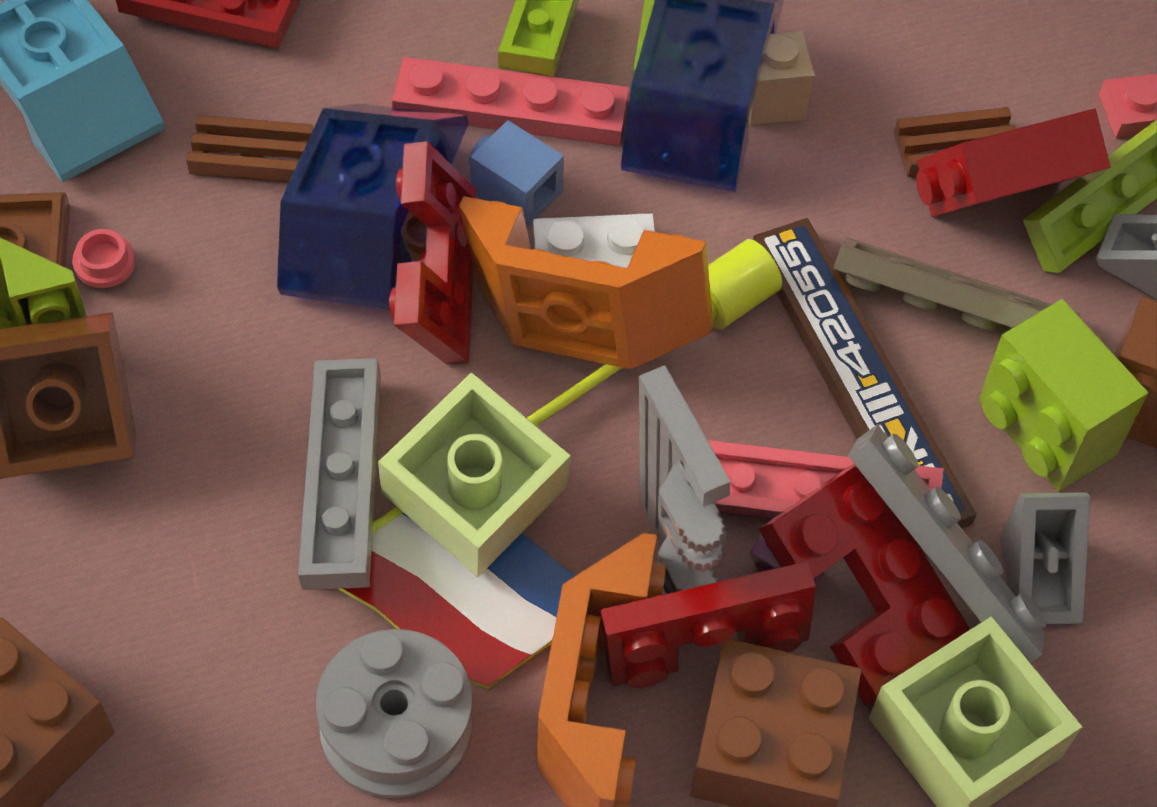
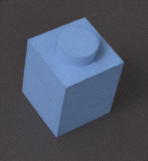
(517, 170)

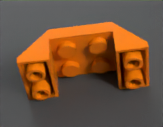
(586, 305)
(574, 757)

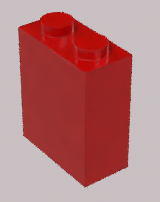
(1012, 162)

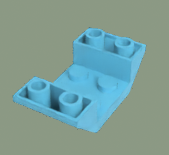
(72, 83)

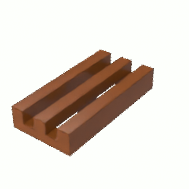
(945, 131)
(250, 139)

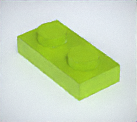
(536, 35)

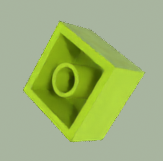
(1060, 395)

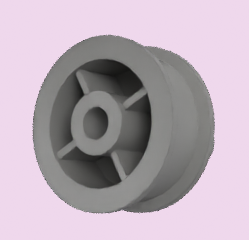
(385, 677)

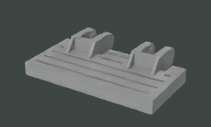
(679, 484)

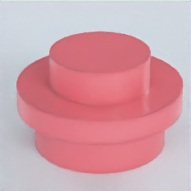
(103, 259)

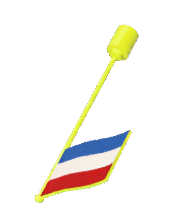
(513, 605)

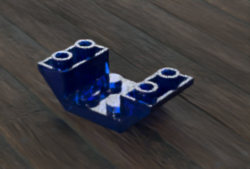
(697, 89)
(343, 202)

